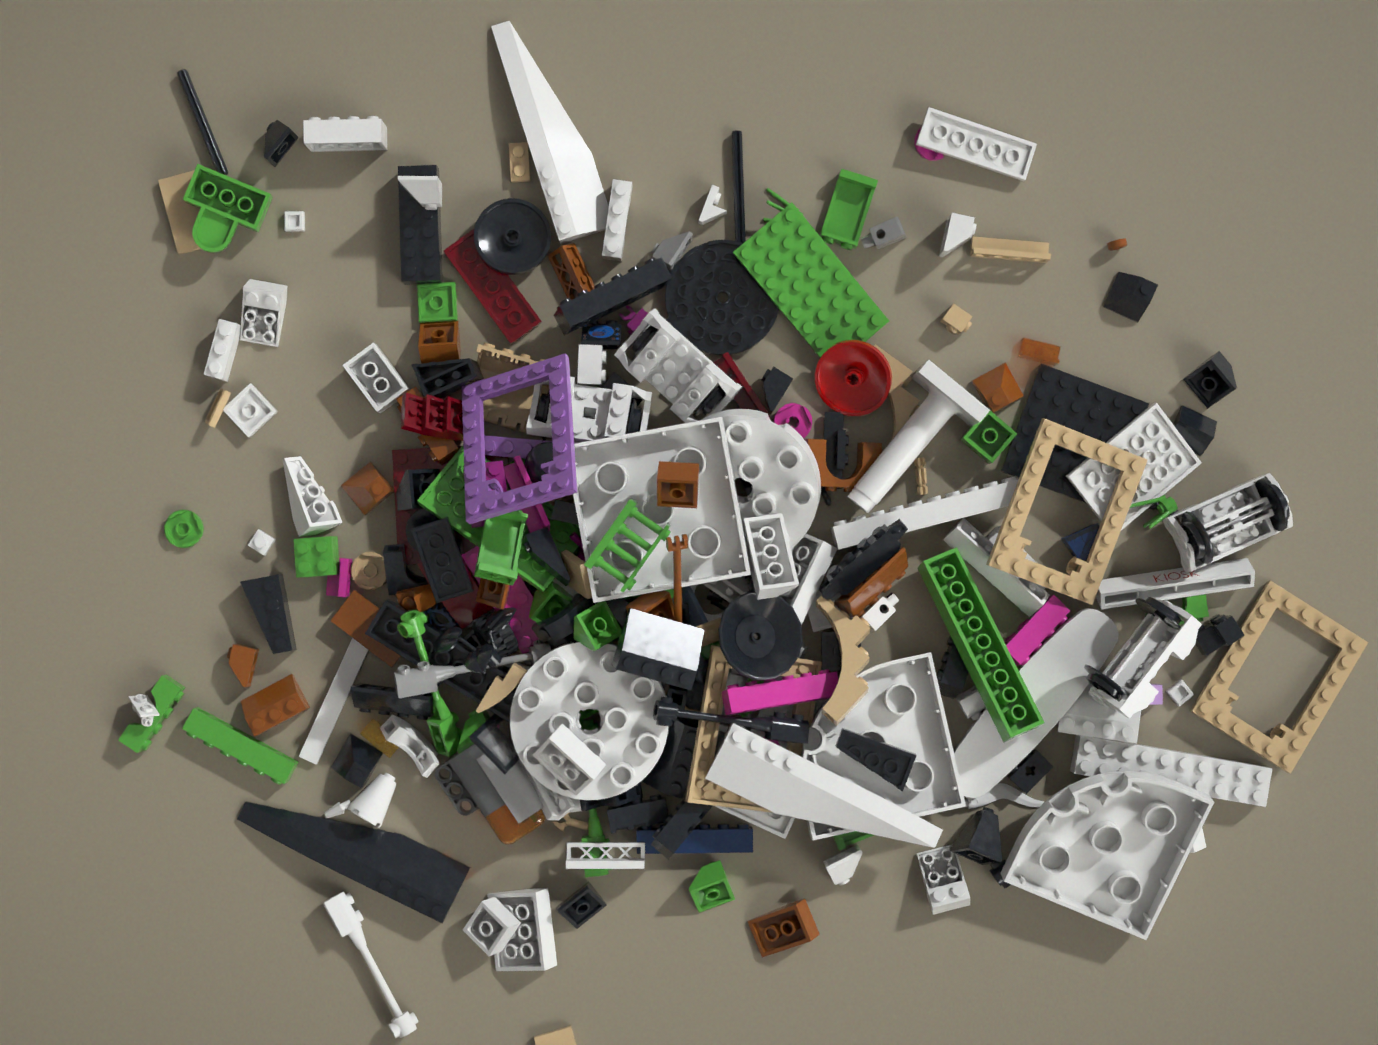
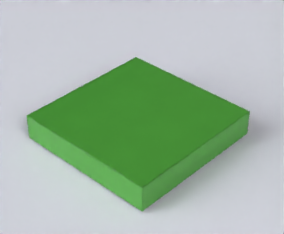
(437, 302)

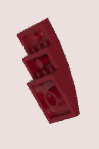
(432, 416)
(464, 607)

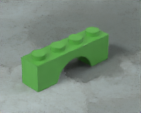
(166, 693)

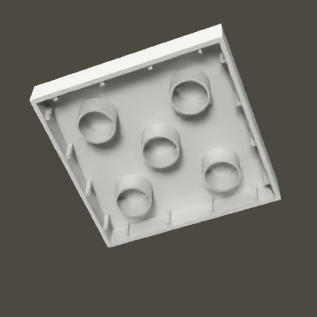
(627, 468)

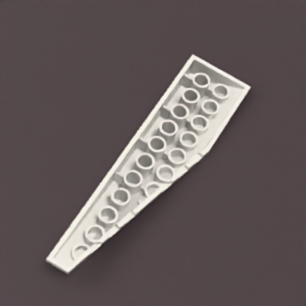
(558, 150)
(808, 791)

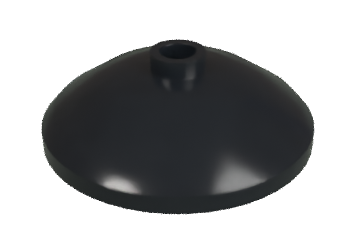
(538, 455)

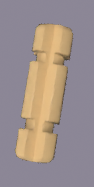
(921, 476)

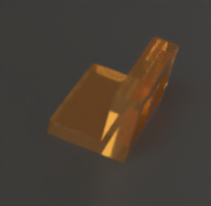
(1039, 351)

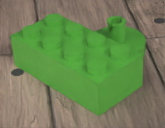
(223, 207)

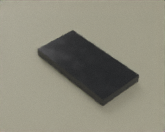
(442, 559)

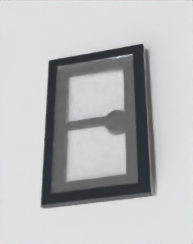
(496, 742)

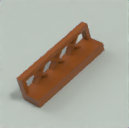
(574, 265)

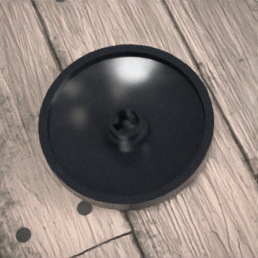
(512, 236)

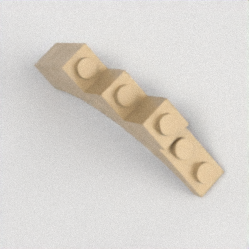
(901, 400)
(854, 659)

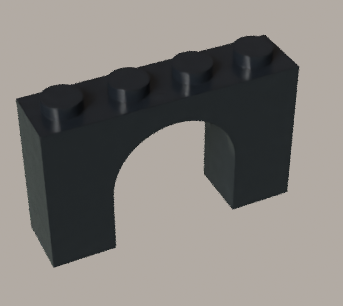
(397, 571)

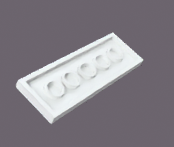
(976, 144)

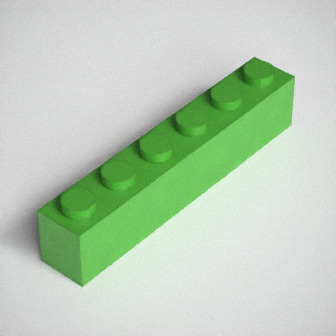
(240, 745)

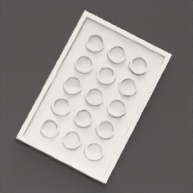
(1147, 436)

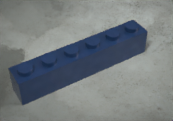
(705, 839)

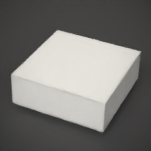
(294, 221)
(1179, 692)

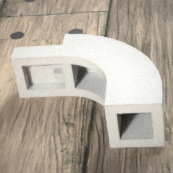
(413, 742)

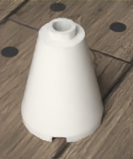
(374, 800)

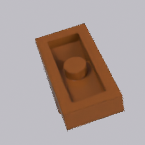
(416, 597)

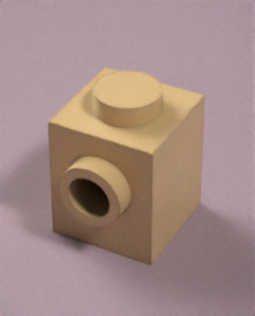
(956, 320)

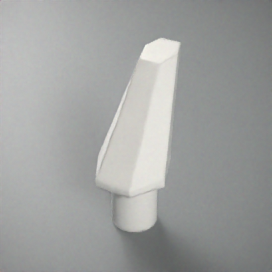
(337, 809)

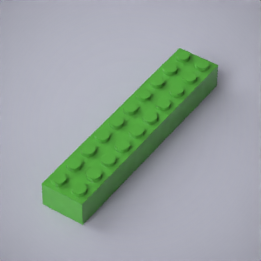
(980, 644)

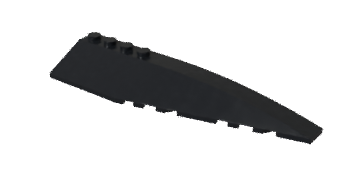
(369, 856)

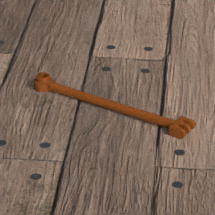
(676, 547)

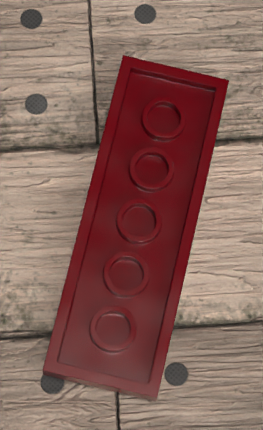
(493, 290)

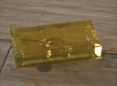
(375, 736)

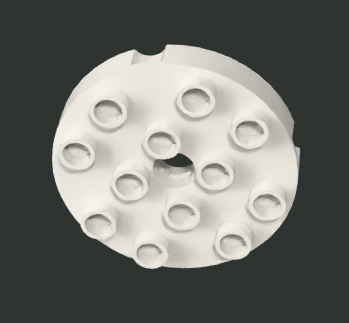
(777, 466)
(583, 679)

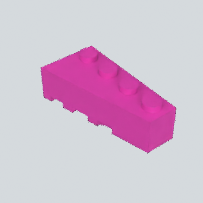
(1035, 630)

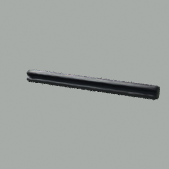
(202, 121)
(738, 186)

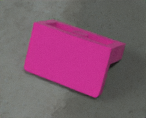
(340, 584)

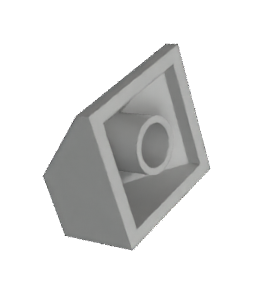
(672, 249)

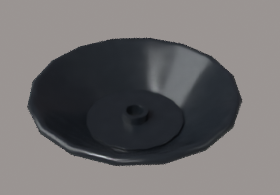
(777, 633)

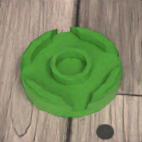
(183, 528)

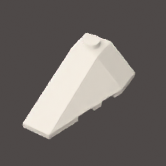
(309, 505)

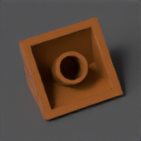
(493, 593)

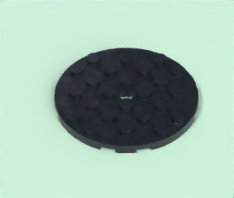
(698, 313)

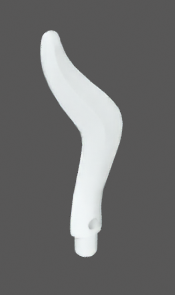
(1002, 791)

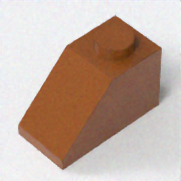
(243, 662)

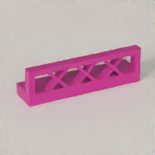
(517, 477)

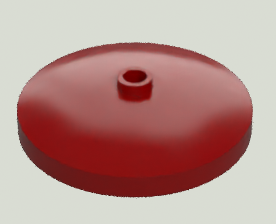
(844, 391)

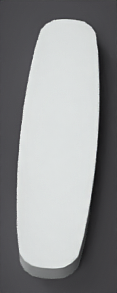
(1055, 682)

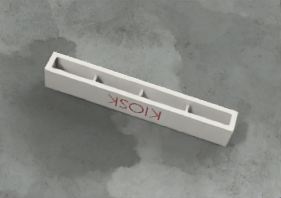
(1176, 583)

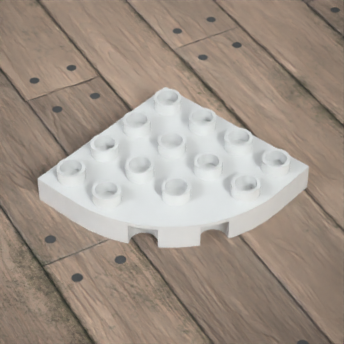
(902, 711)
(1110, 846)

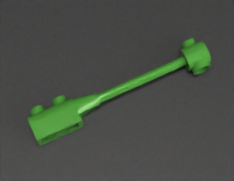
(443, 723)
(595, 831)

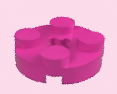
(797, 412)

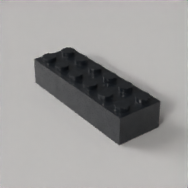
(419, 233)
(612, 296)

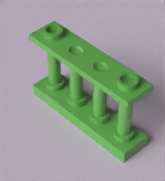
(609, 544)

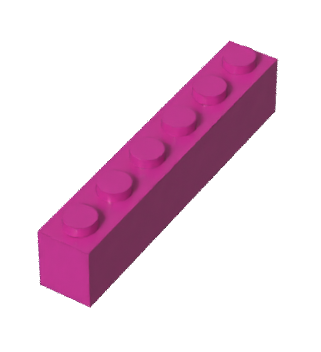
(779, 693)

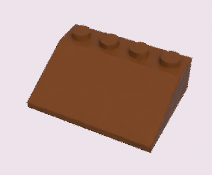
(873, 585)

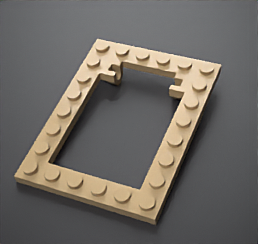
(1009, 546)
(1215, 698)
(702, 790)

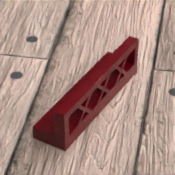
(746, 396)

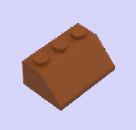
(274, 705)

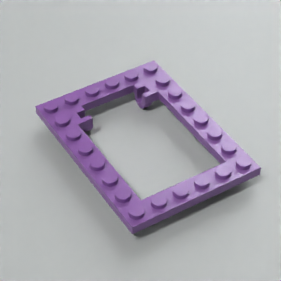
(560, 475)

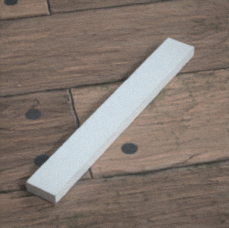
(334, 702)

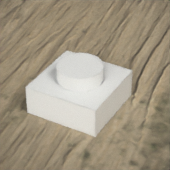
(261, 542)

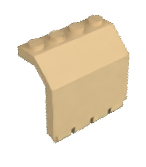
(513, 406)

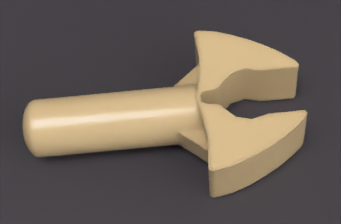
(571, 822)

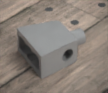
(893, 233)

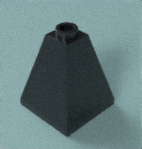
(980, 839)

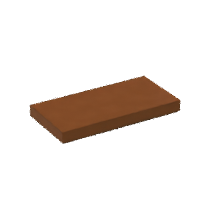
(355, 618)

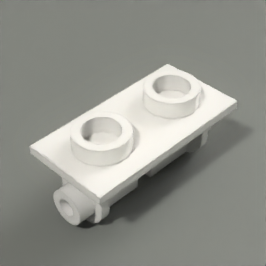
(144, 708)

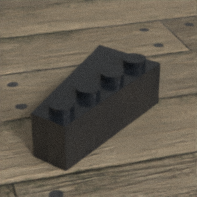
(272, 611)

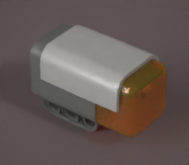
(504, 800)

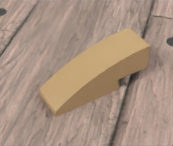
(502, 687)

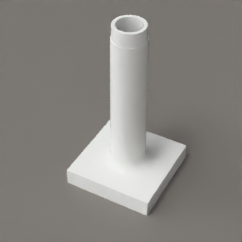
(942, 402)

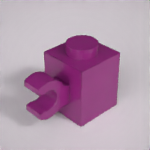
(636, 319)

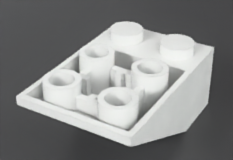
(263, 312)
(943, 879)

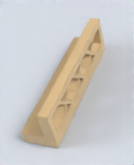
(1010, 249)

